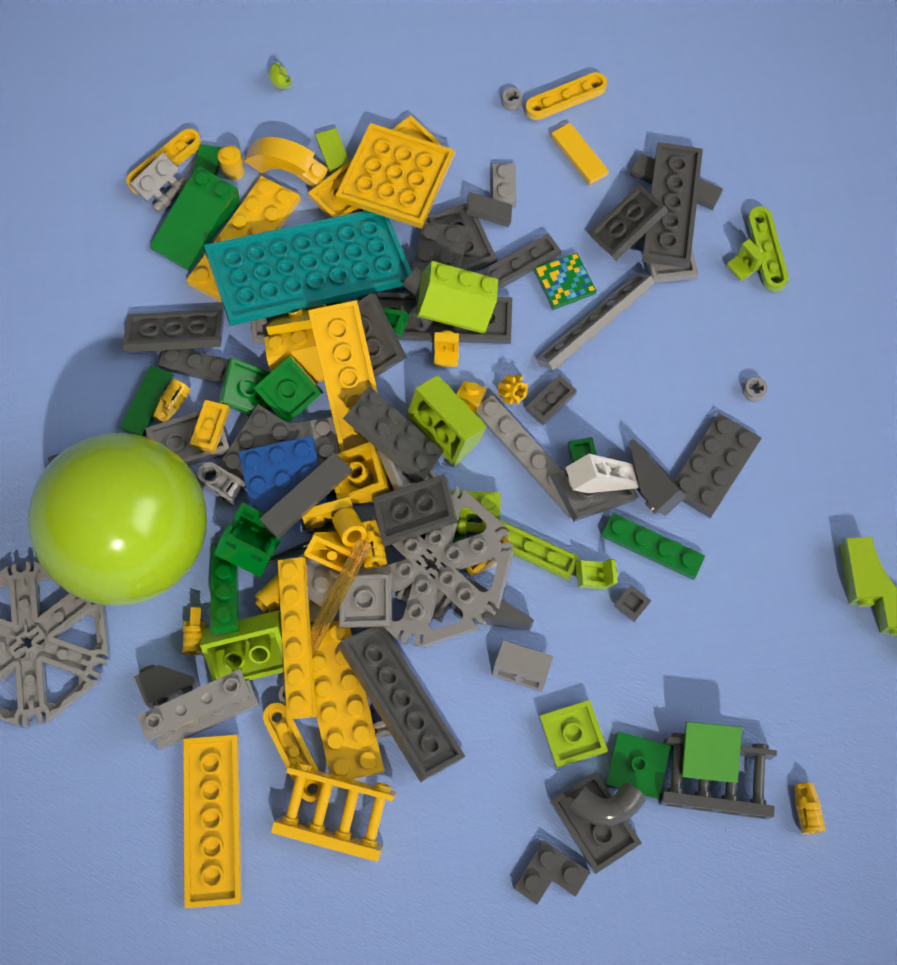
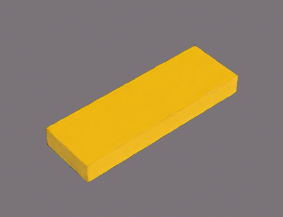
(579, 153)

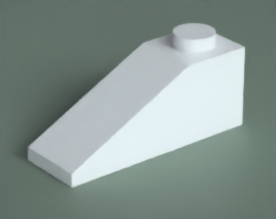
(601, 474)

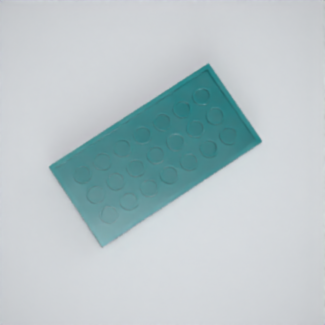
(306, 265)

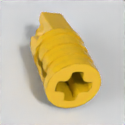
(166, 407)
(374, 538)
(192, 633)
(808, 809)

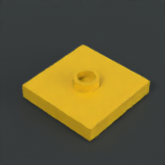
(291, 321)

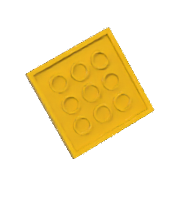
(395, 175)

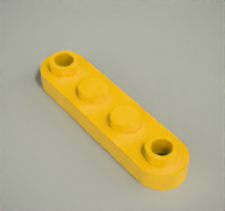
(566, 96)
(176, 150)
(290, 745)

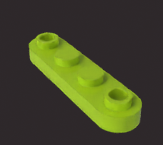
(766, 237)

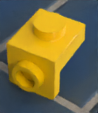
(446, 349)
(472, 394)

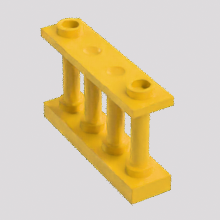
(315, 832)

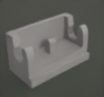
(522, 666)

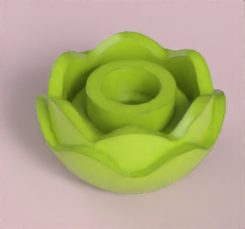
(279, 76)

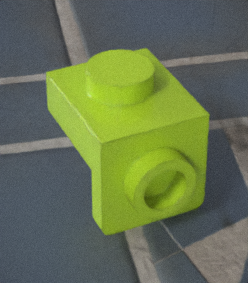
(747, 261)
(596, 574)

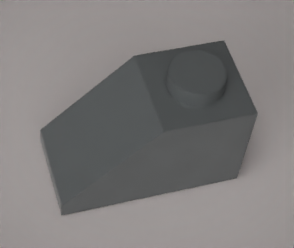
(163, 684)

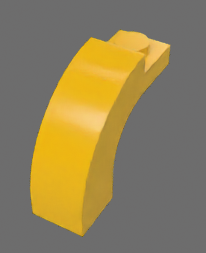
(286, 155)

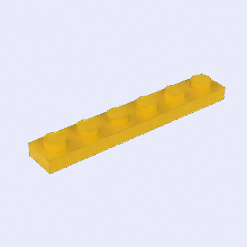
(296, 638)

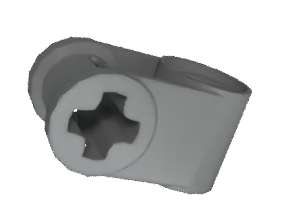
(224, 485)

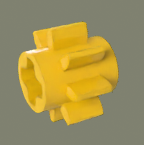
(512, 389)

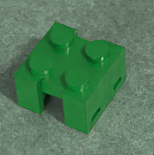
(247, 541)

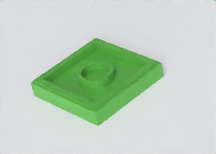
(711, 751)

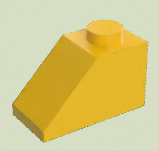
(328, 550)

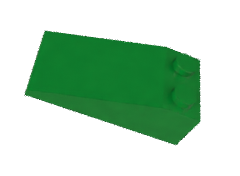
(195, 218)

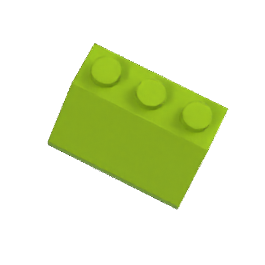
(457, 297)
(445, 419)
(249, 649)

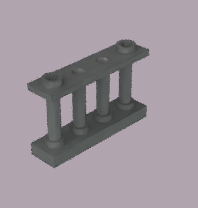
(730, 802)

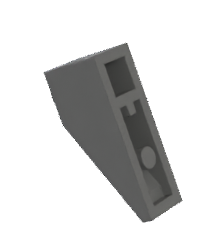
(655, 483)
(505, 616)

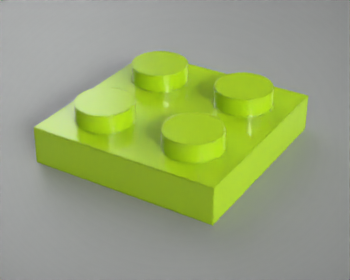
(573, 734)

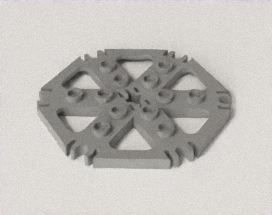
(449, 581)
(55, 652)

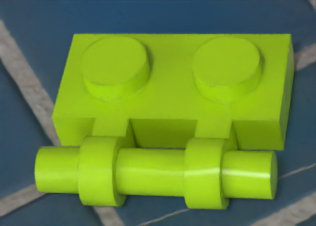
(488, 500)

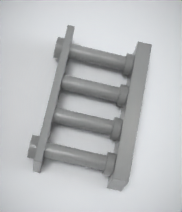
(198, 710)

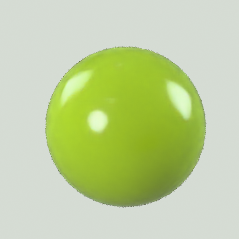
(117, 519)

